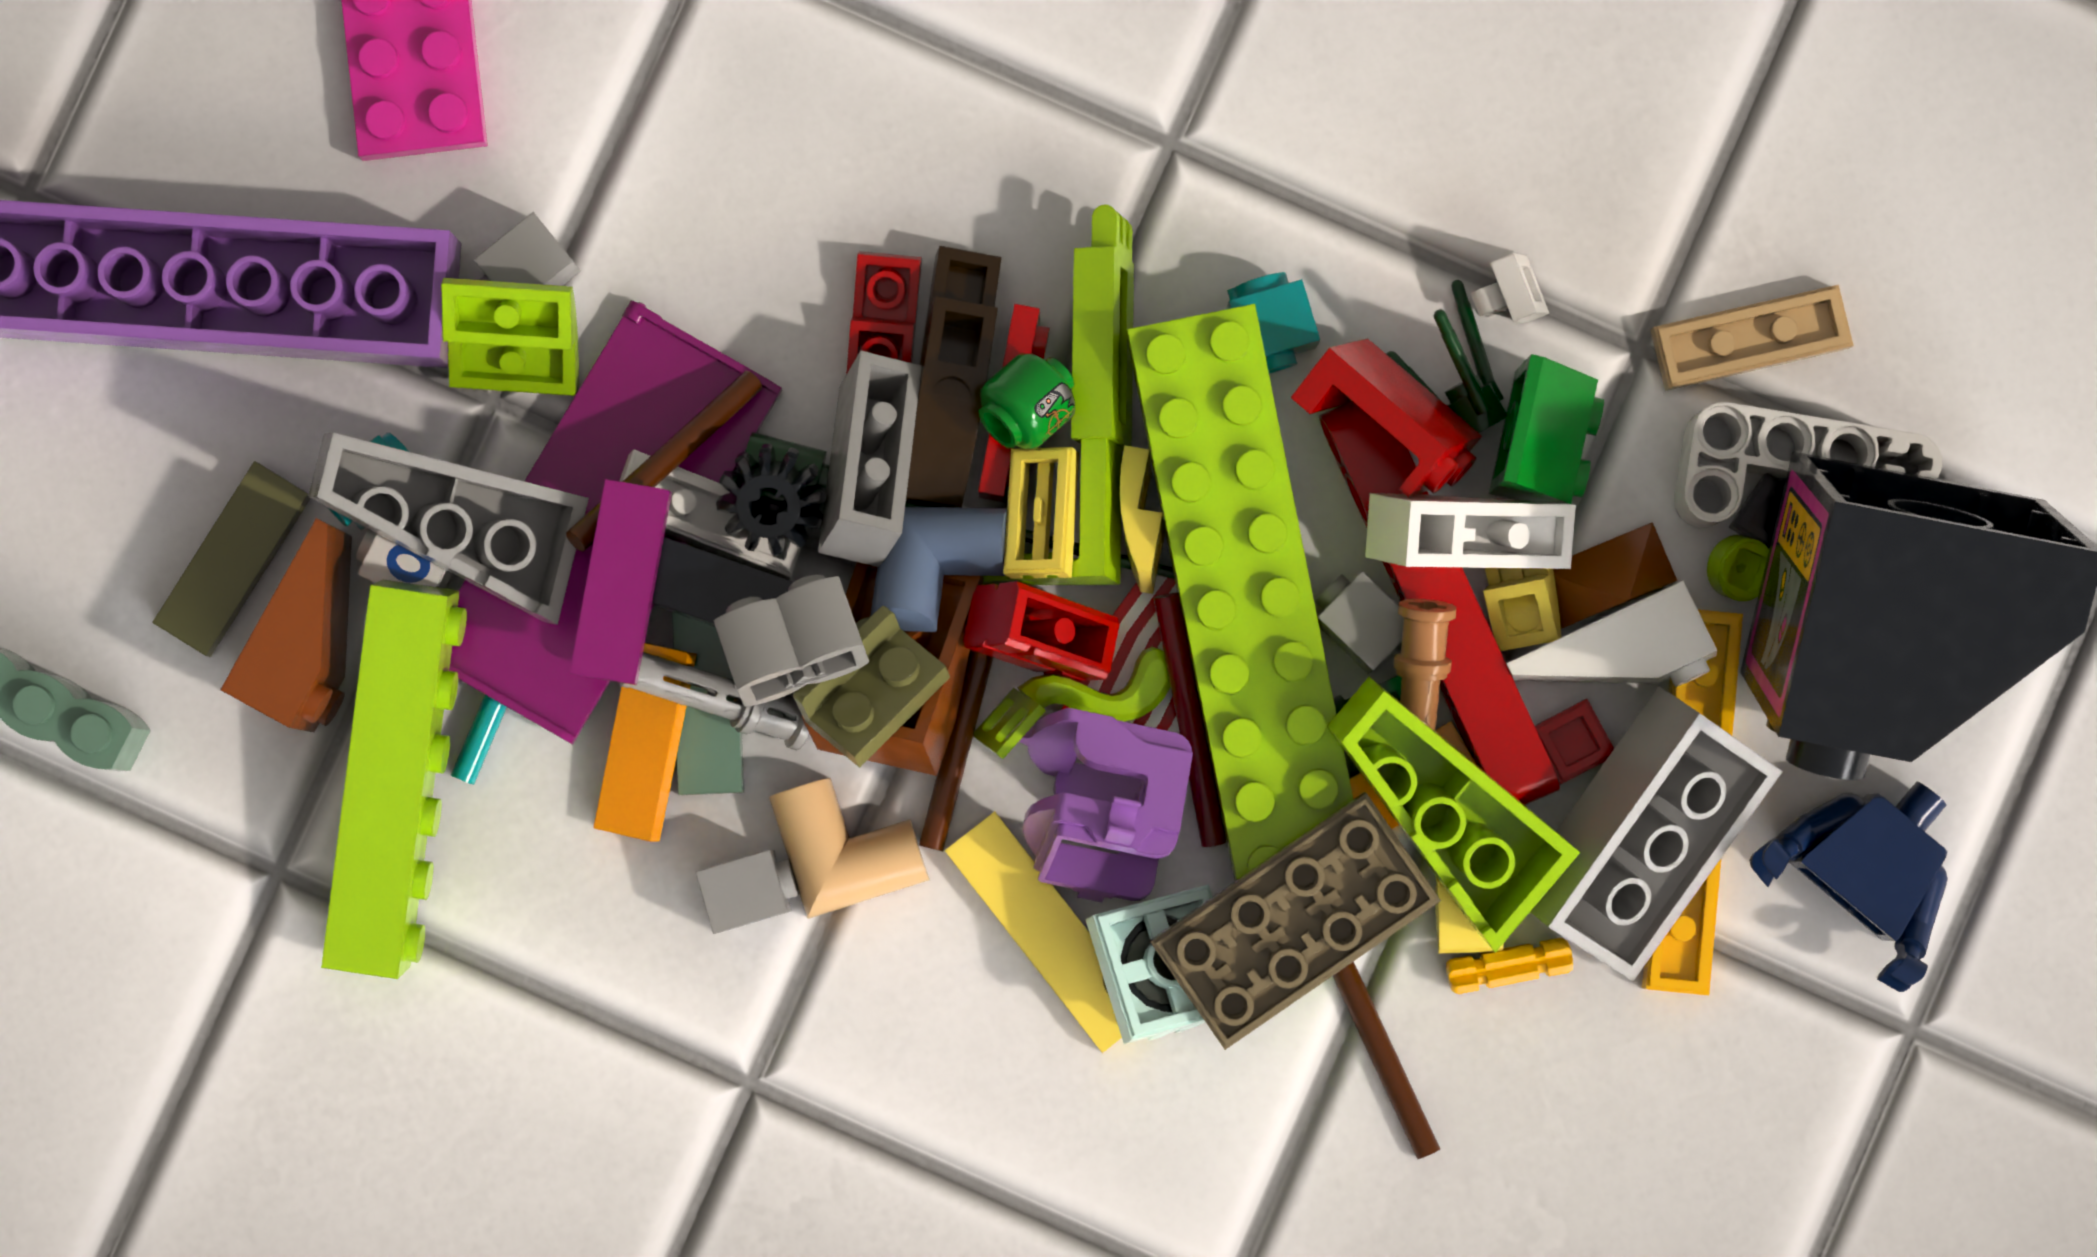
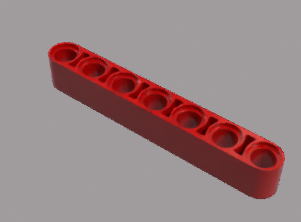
(1480, 684)

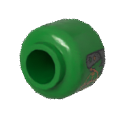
(1027, 401)

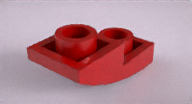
(885, 306)

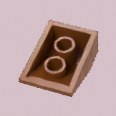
(300, 641)
(925, 735)

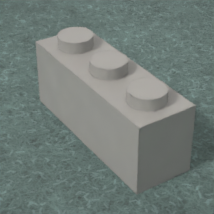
(870, 459)

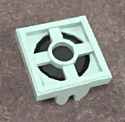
(1138, 982)

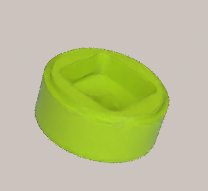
(1737, 567)

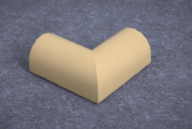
(829, 864)

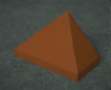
(1612, 574)

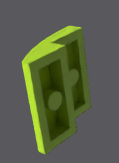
(510, 336)

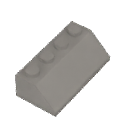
(1652, 831)

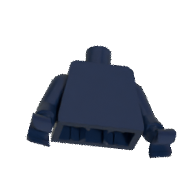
(1874, 866)

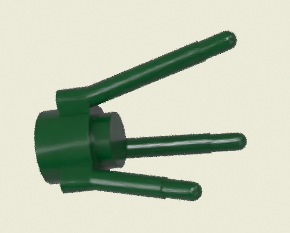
(1477, 395)

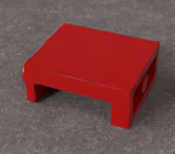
(1397, 403)

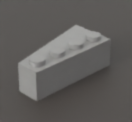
(461, 518)

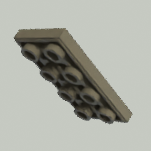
(1295, 920)

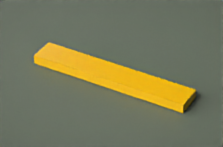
(1686, 953)

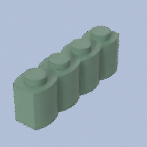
(64, 713)

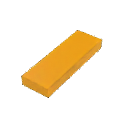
(642, 757)

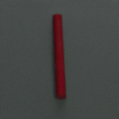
(1190, 718)

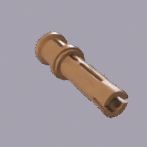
(1423, 655)

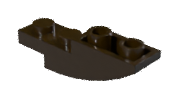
(952, 374)

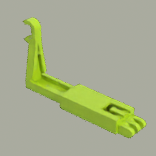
(1102, 397)

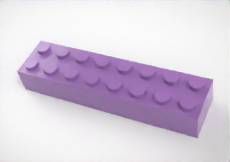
(224, 283)

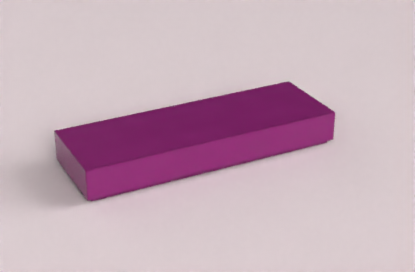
(620, 582)

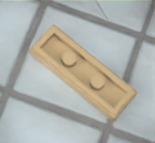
(1751, 337)

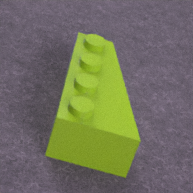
(1464, 824)

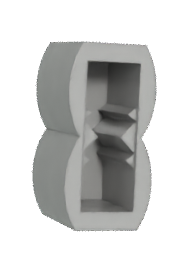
(790, 639)

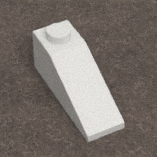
(1469, 532)
(1634, 645)

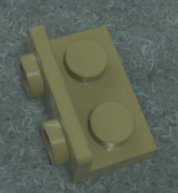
(874, 701)

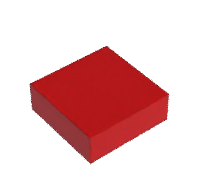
(1574, 741)

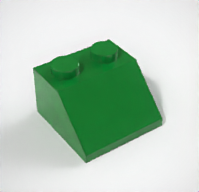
(1546, 433)

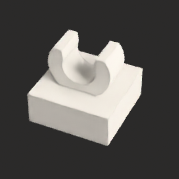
(1513, 291)

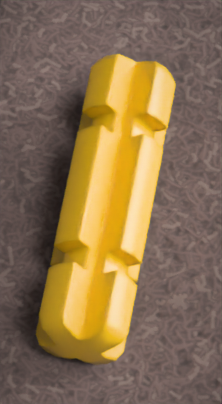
(1509, 966)

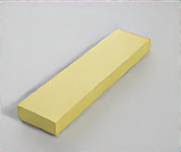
(1038, 923)

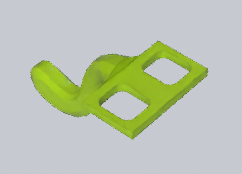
(1141, 695)

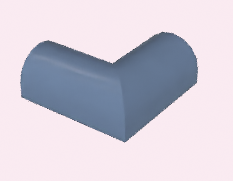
(936, 545)

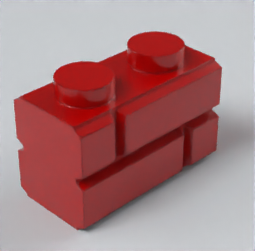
(1041, 631)

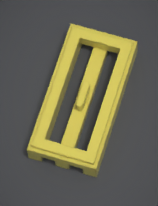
(1065, 509)

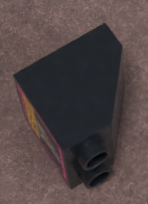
(1904, 609)

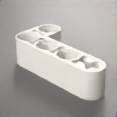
(1750, 452)

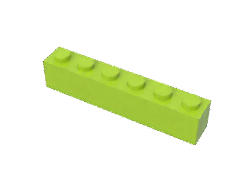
(392, 779)

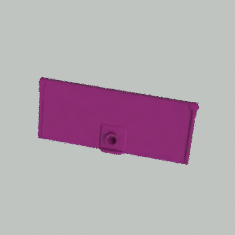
(633, 398)

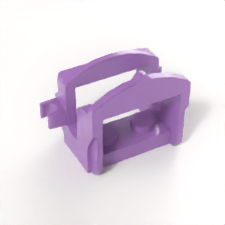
(1119, 799)

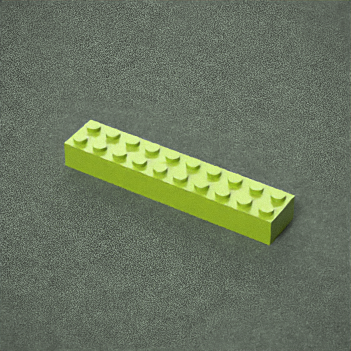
(1240, 578)

